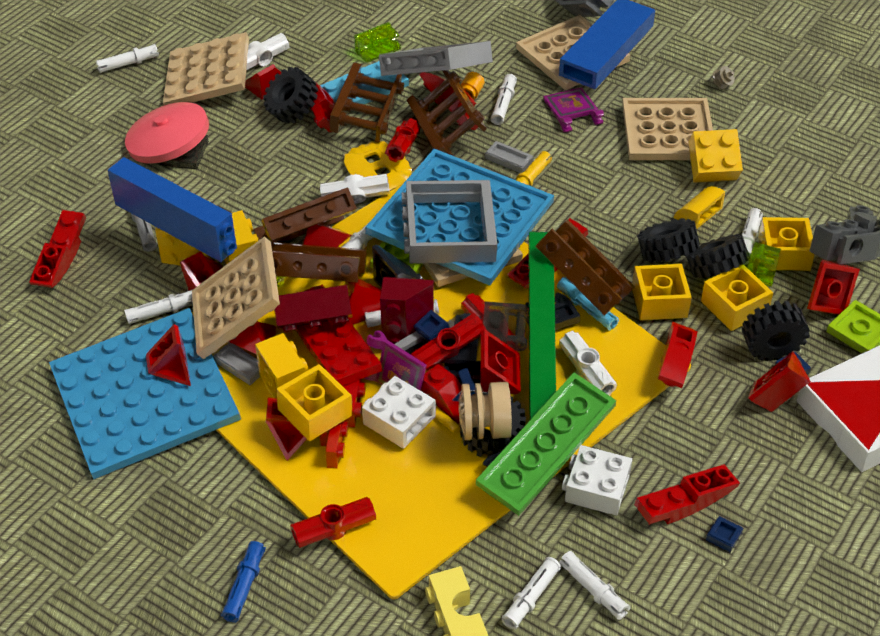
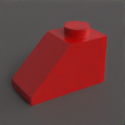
(443, 387)

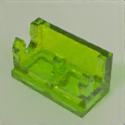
(376, 41)
(764, 262)

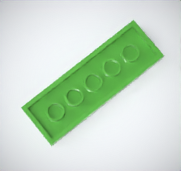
(545, 443)

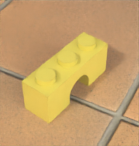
(448, 593)

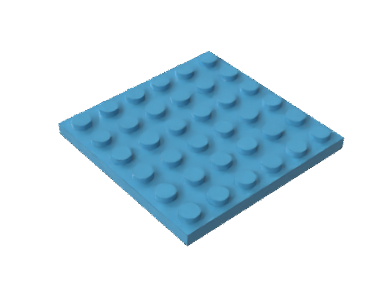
(515, 209)
(130, 414)

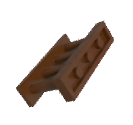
(350, 90)
(427, 119)
(296, 220)
(319, 262)
(585, 267)

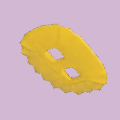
(357, 164)

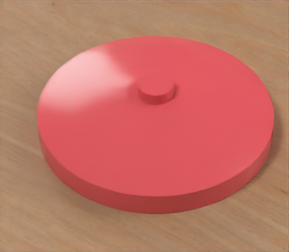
(167, 132)

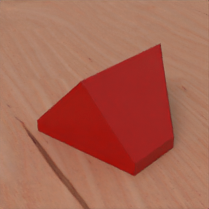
(259, 81)
(325, 236)
(198, 269)
(363, 299)
(254, 335)
(168, 358)
(284, 432)

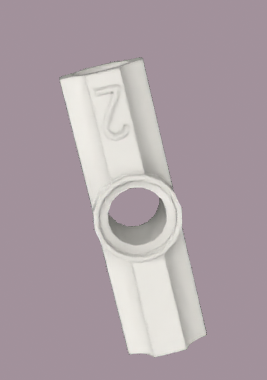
(264, 52)
(359, 186)
(587, 362)

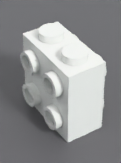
(398, 411)
(597, 479)

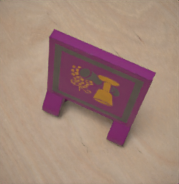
(571, 105)
(395, 363)

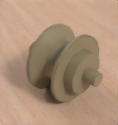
(723, 77)

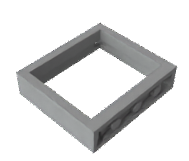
(435, 58)
(443, 193)

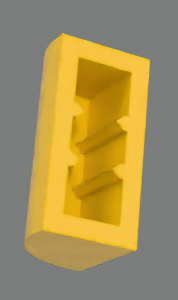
(702, 206)

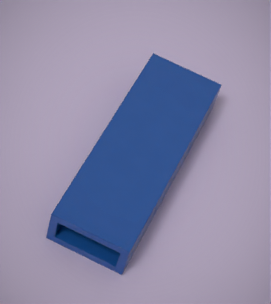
(606, 43)
(173, 209)

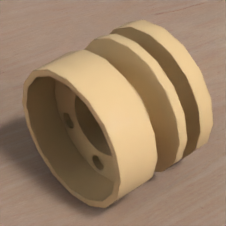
(486, 410)

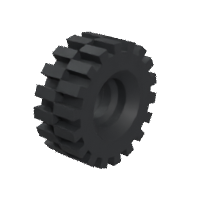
(290, 95)
(668, 240)
(718, 256)
(775, 330)
(488, 444)

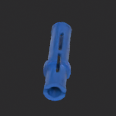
(247, 571)

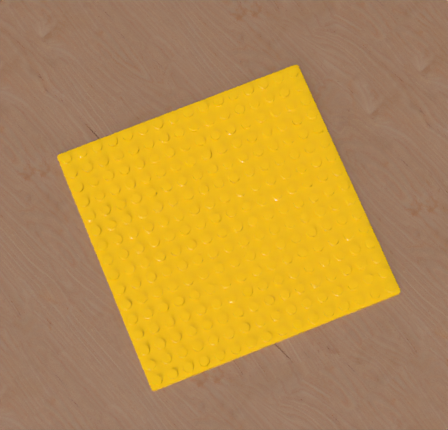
(427, 490)

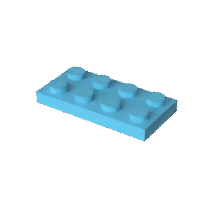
(335, 86)

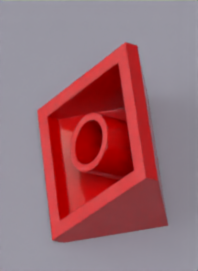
(833, 287)
(499, 363)
(779, 383)

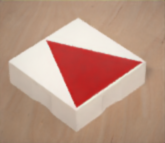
(848, 406)

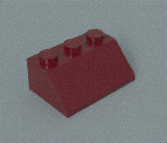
(403, 305)
(313, 308)

